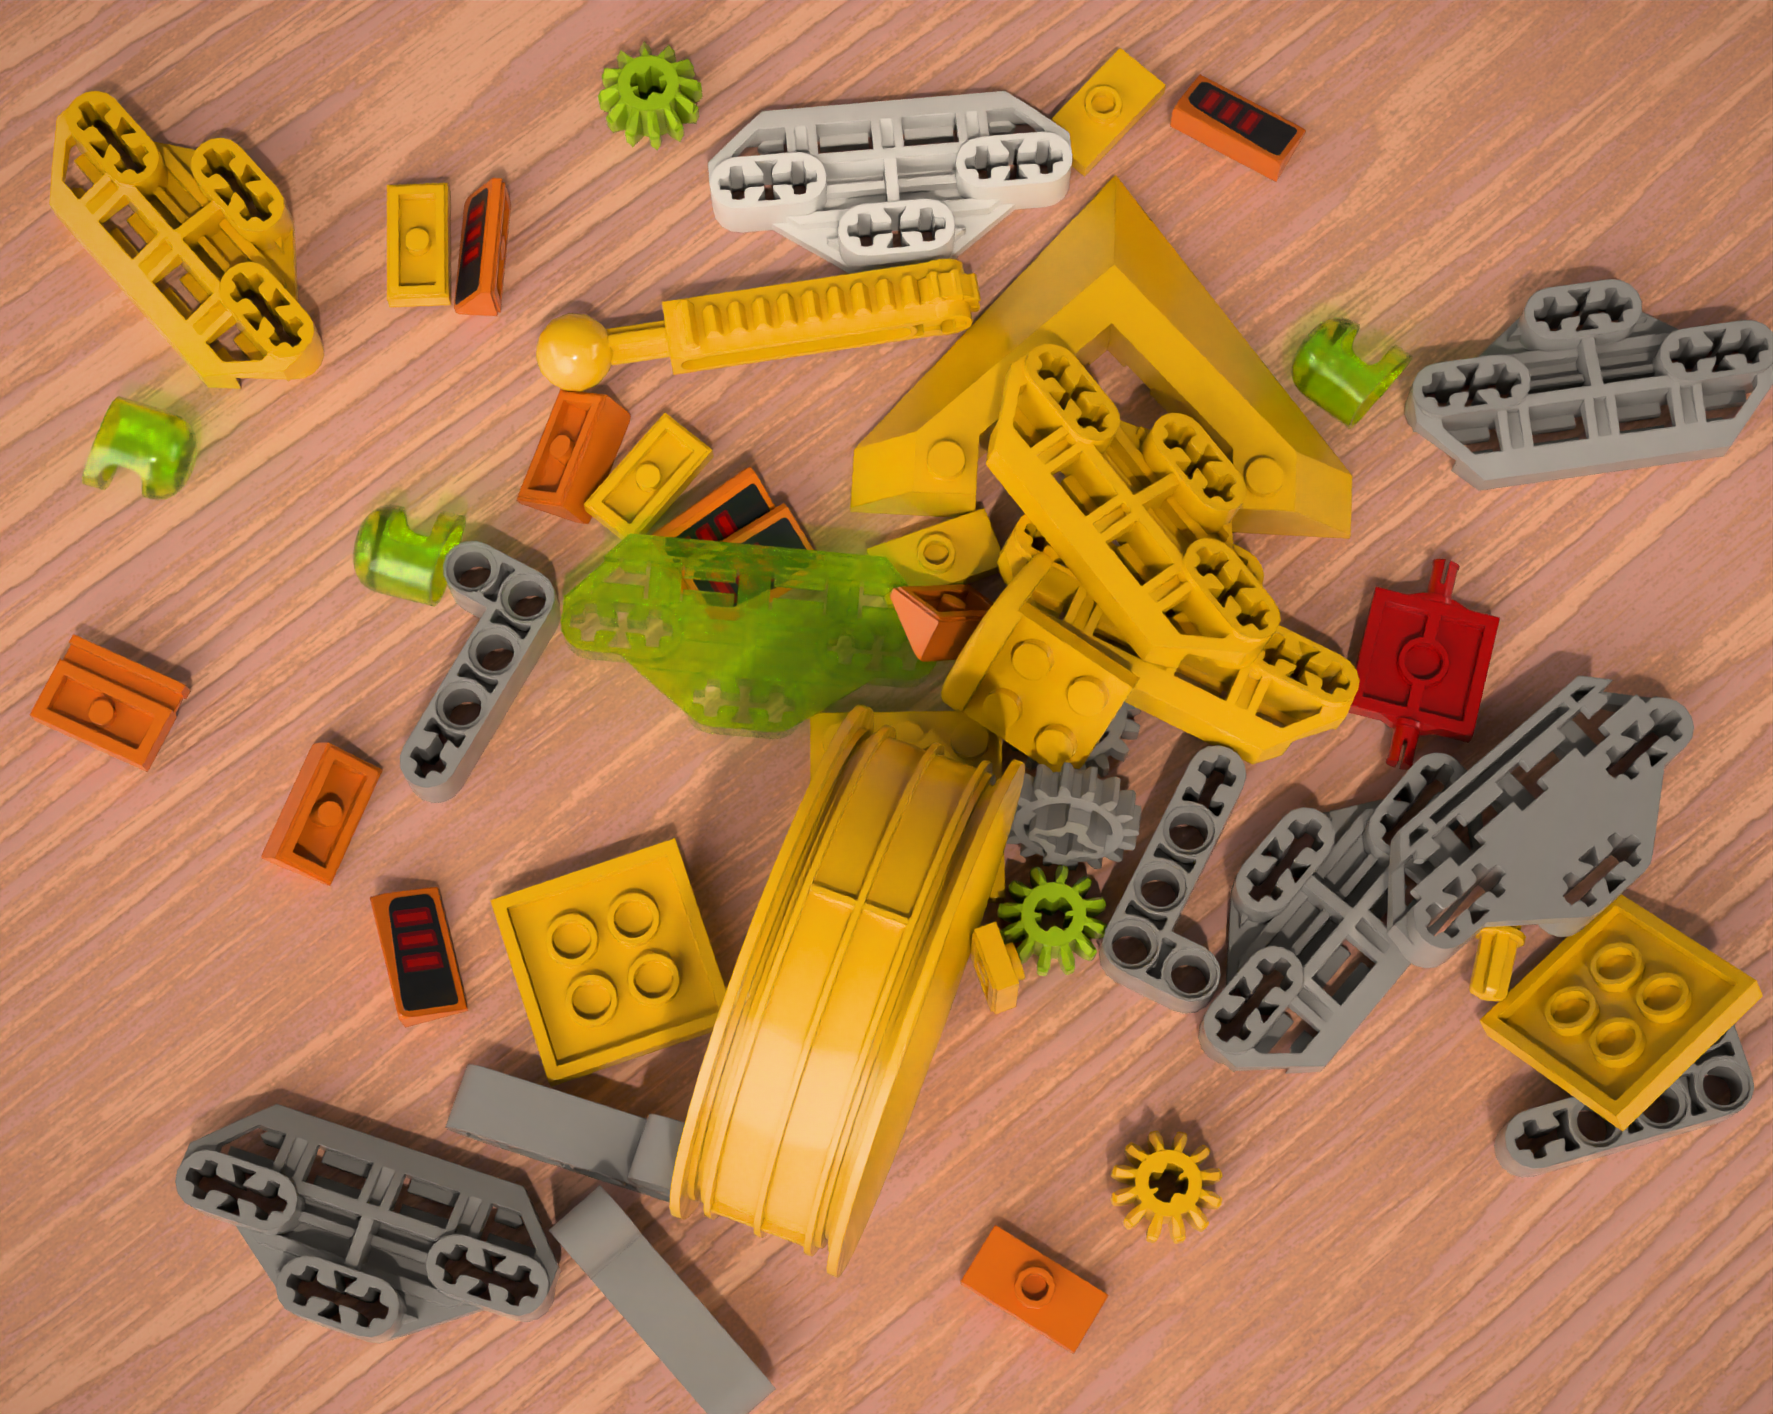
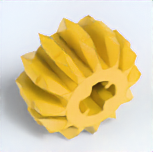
(1180, 1205)

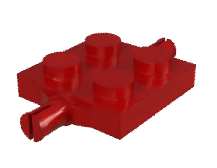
(1423, 664)

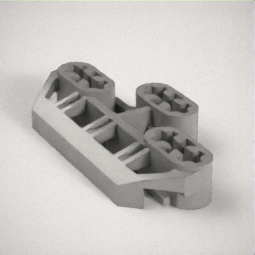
(1600, 374)
(1543, 844)
(1307, 921)
(358, 1235)

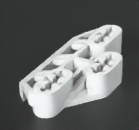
(892, 184)

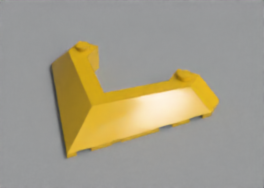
(1126, 291)

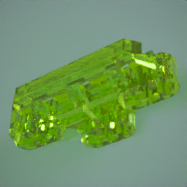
(747, 643)

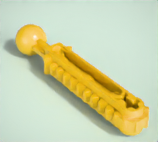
(768, 323)

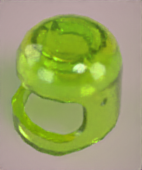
(1336, 378)
(146, 440)
(402, 562)

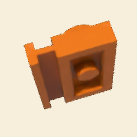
(110, 703)

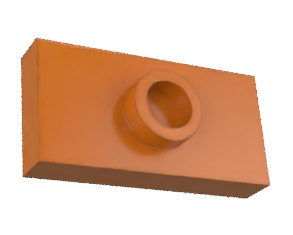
(1034, 1289)

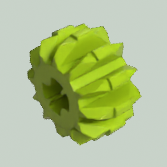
(650, 96)
(1050, 898)

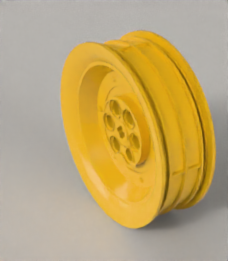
(843, 989)

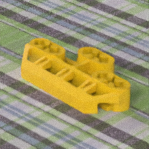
(194, 222)
(1134, 490)
(1262, 704)

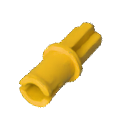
(1495, 961)

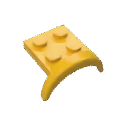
(1036, 678)

